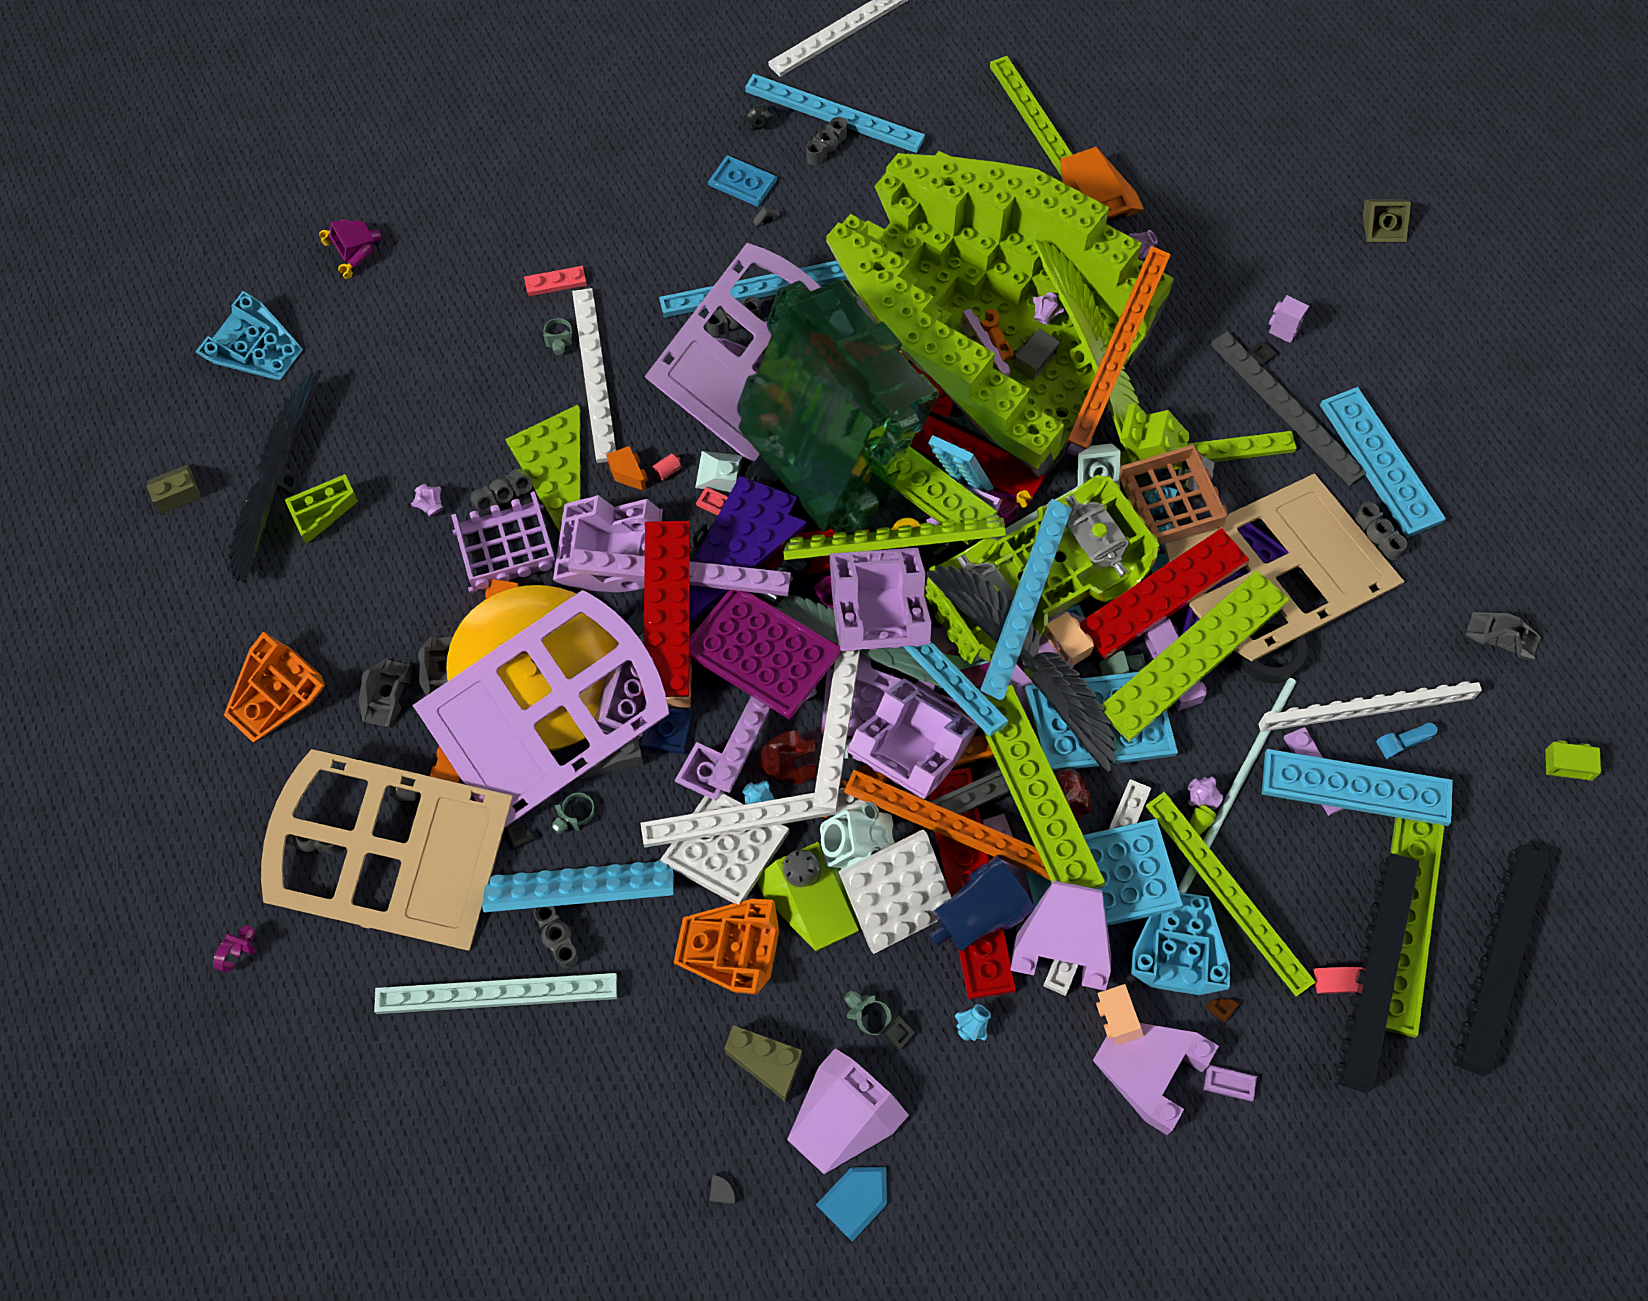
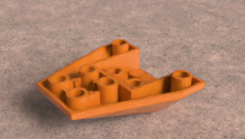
(1098, 179)

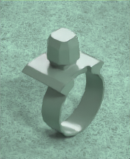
(558, 341)
(561, 824)
(857, 1004)

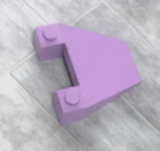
(1070, 928)
(1147, 1064)

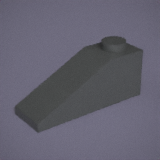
(625, 758)

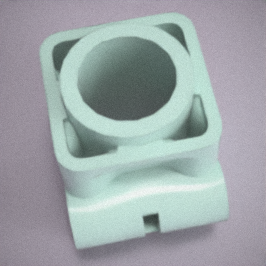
(855, 835)

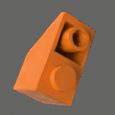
(626, 469)

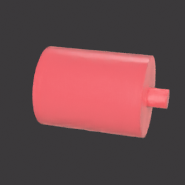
(667, 466)

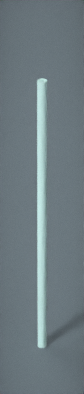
(1237, 784)

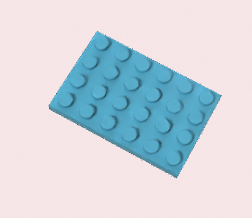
(1065, 750)
(1134, 873)

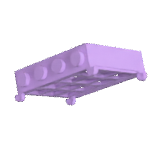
(498, 518)

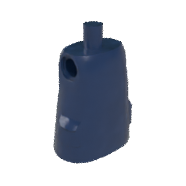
(984, 905)

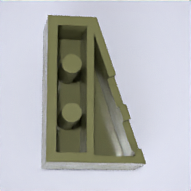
(765, 1059)

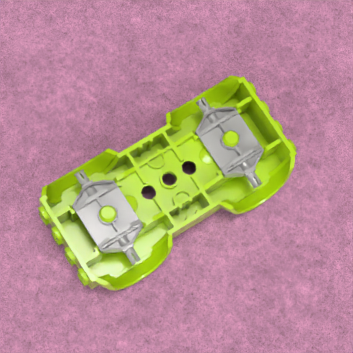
(1104, 553)

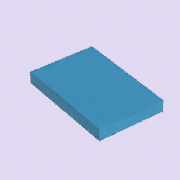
(742, 180)

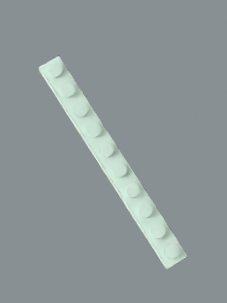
(495, 993)

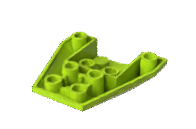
(816, 912)

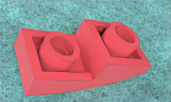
(1336, 980)

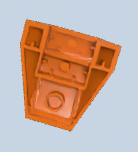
(271, 688)
(731, 945)

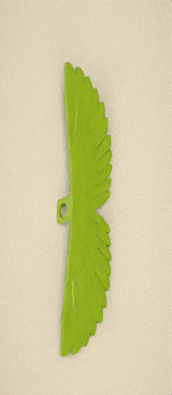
(1089, 327)

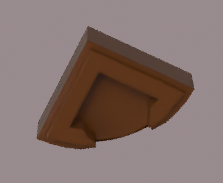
(1222, 1008)

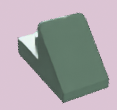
(1122, 664)

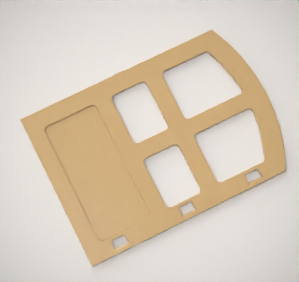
(1319, 541)
(441, 863)

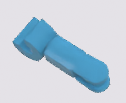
(1392, 745)

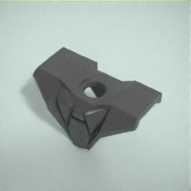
(1505, 631)
(430, 654)
(374, 707)

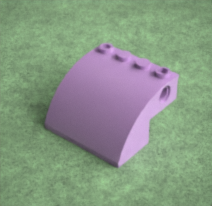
(601, 527)
(879, 599)
(913, 738)

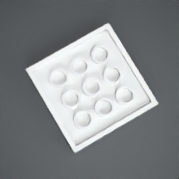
(729, 861)
(896, 890)

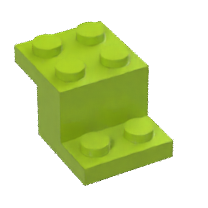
(1152, 433)

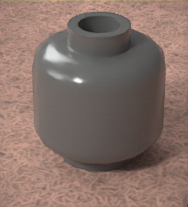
(403, 795)

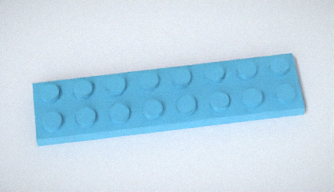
(1383, 462)
(960, 464)
(1357, 787)
(578, 886)

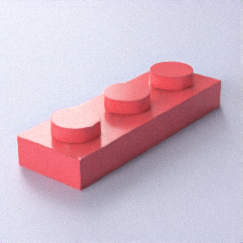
(555, 281)

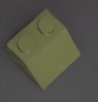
(1386, 220)
(173, 489)

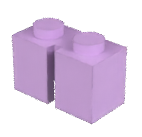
(1287, 318)

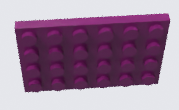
(762, 651)

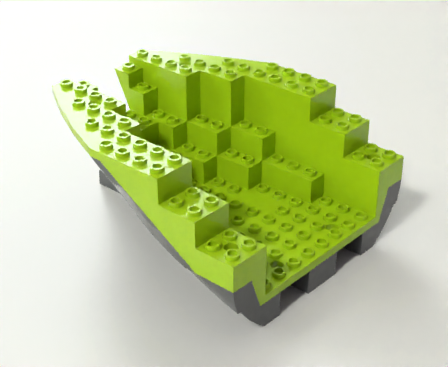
(965, 243)

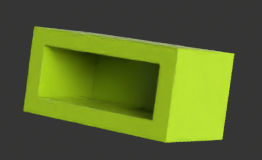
(1573, 760)

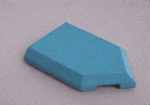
(856, 1199)

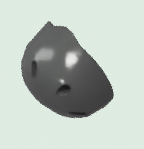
(800, 866)

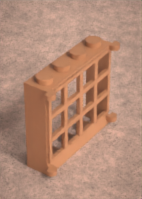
(1203, 480)

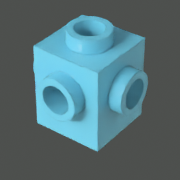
(1152, 497)

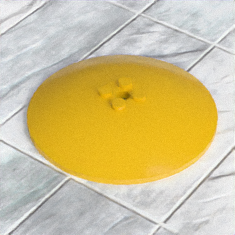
(571, 646)

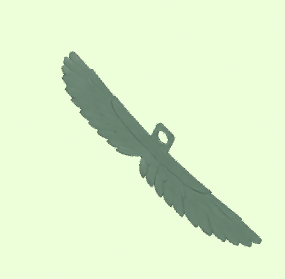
(823, 623)

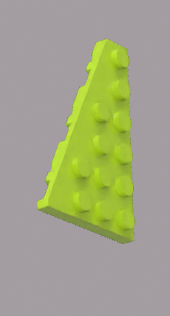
(552, 460)

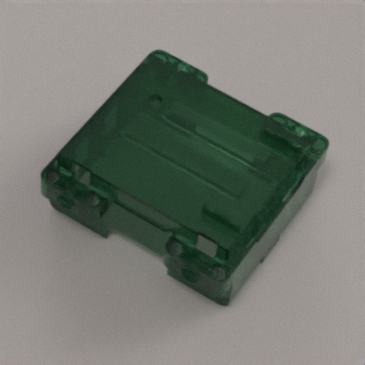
(820, 396)

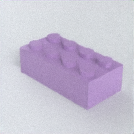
(621, 699)

